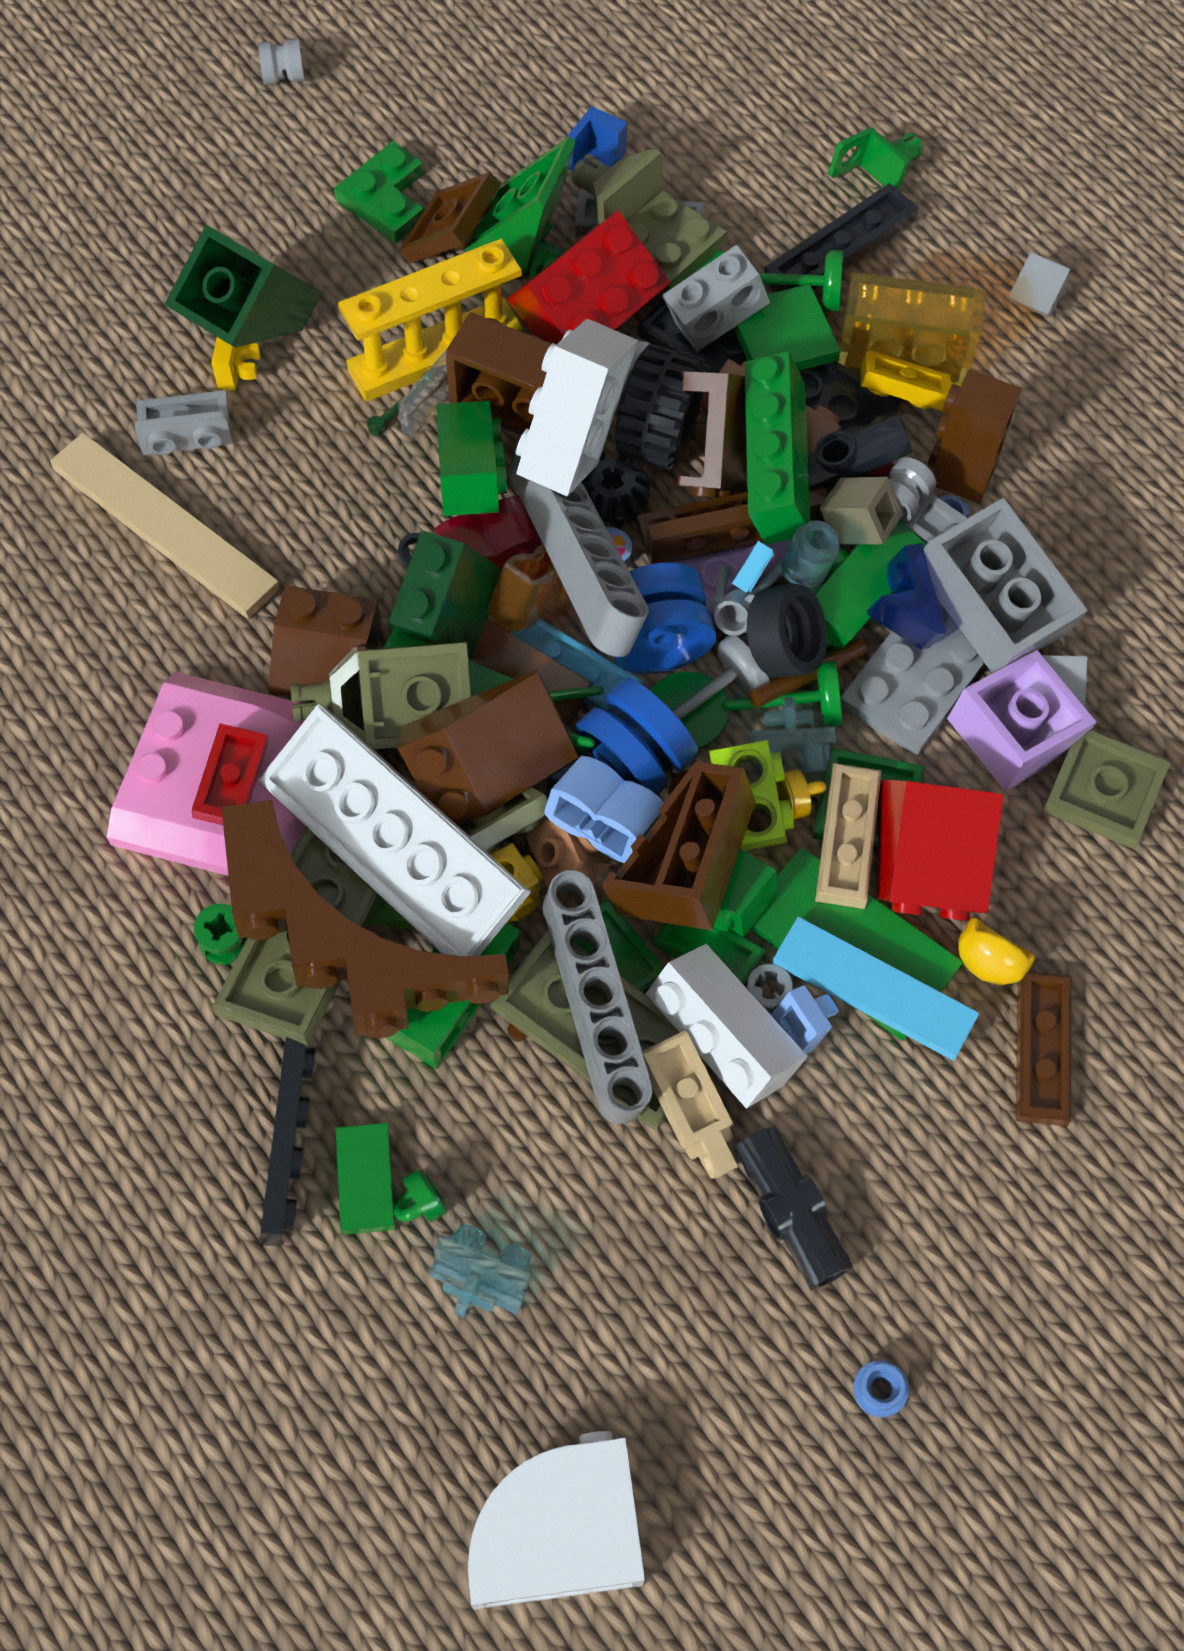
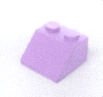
(1020, 719)

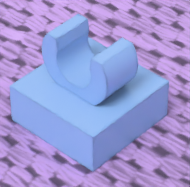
(804, 1017)

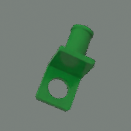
(881, 159)

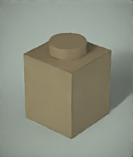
(862, 510)

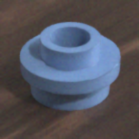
(889, 1374)

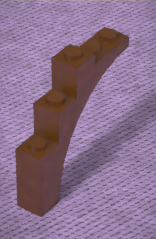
(326, 947)

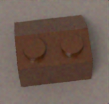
(316, 633)

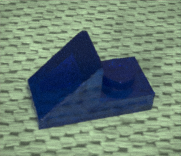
(914, 608)

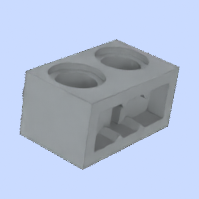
(716, 298)

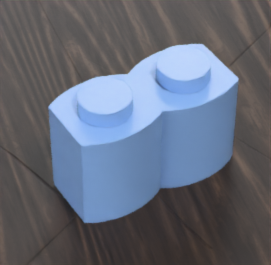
(602, 807)

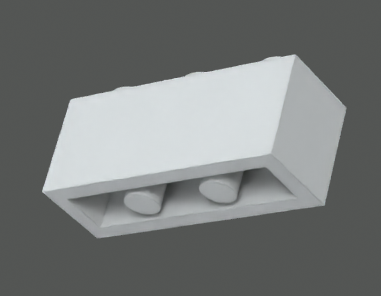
(726, 1025)

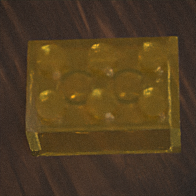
(912, 322)

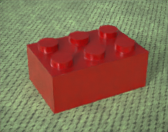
(597, 279)

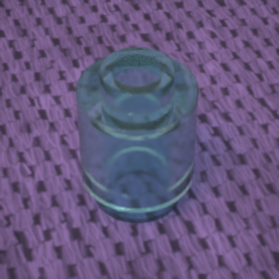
(810, 554)

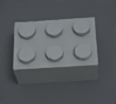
(1001, 586)

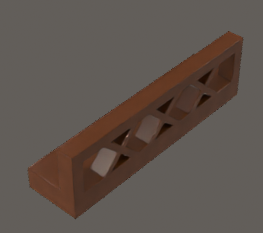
(705, 527)

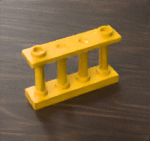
(406, 299)

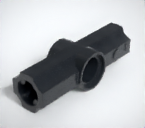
(853, 455)
(793, 1208)

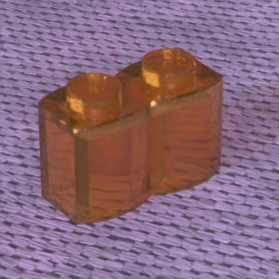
(527, 591)

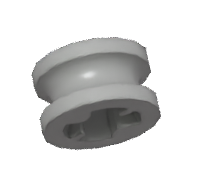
(774, 973)

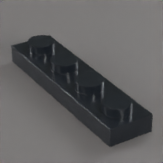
(853, 232)
(285, 1159)

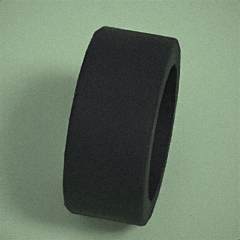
(768, 636)

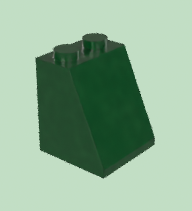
(240, 293)
(445, 593)

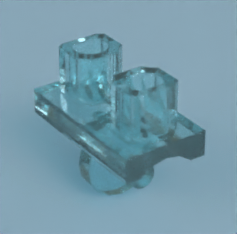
(812, 742)
(479, 1277)

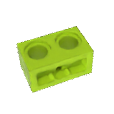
(764, 791)

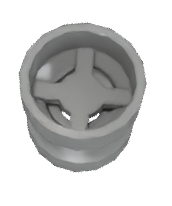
(281, 61)
(911, 483)

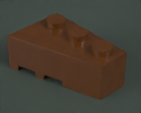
(689, 852)

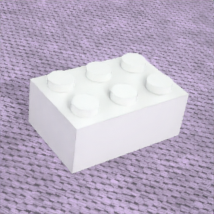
(574, 406)

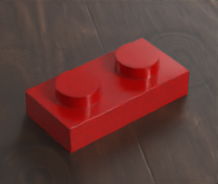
(229, 772)

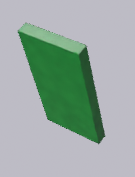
(868, 929)

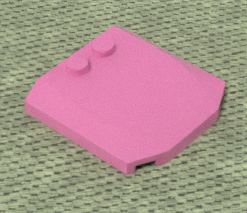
(168, 764)

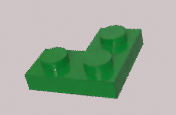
(377, 194)

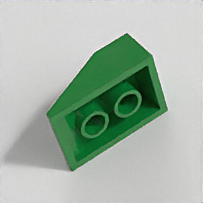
(526, 205)

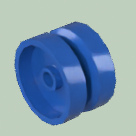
(677, 624)
(638, 736)

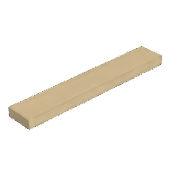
(165, 525)

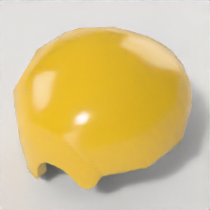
(992, 955)

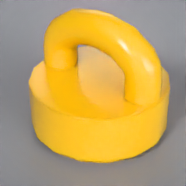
(799, 792)

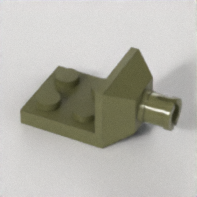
(669, 229)
(388, 688)

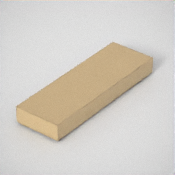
(848, 836)

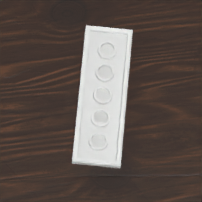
(393, 836)

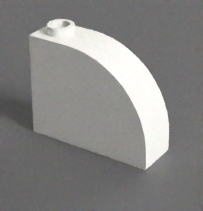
(558, 1527)

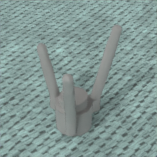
(733, 608)

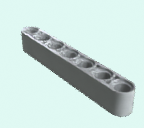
(586, 563)

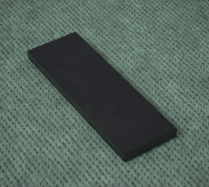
(825, 385)

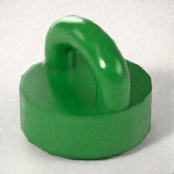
(426, 1199)

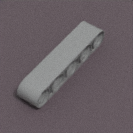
(592, 1020)

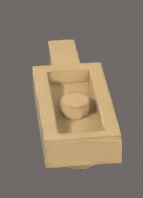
(691, 1102)

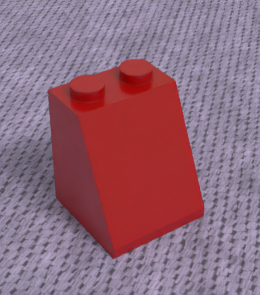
(936, 847)

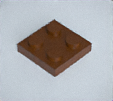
(450, 218)

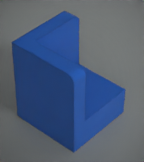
(599, 135)

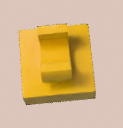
(229, 363)

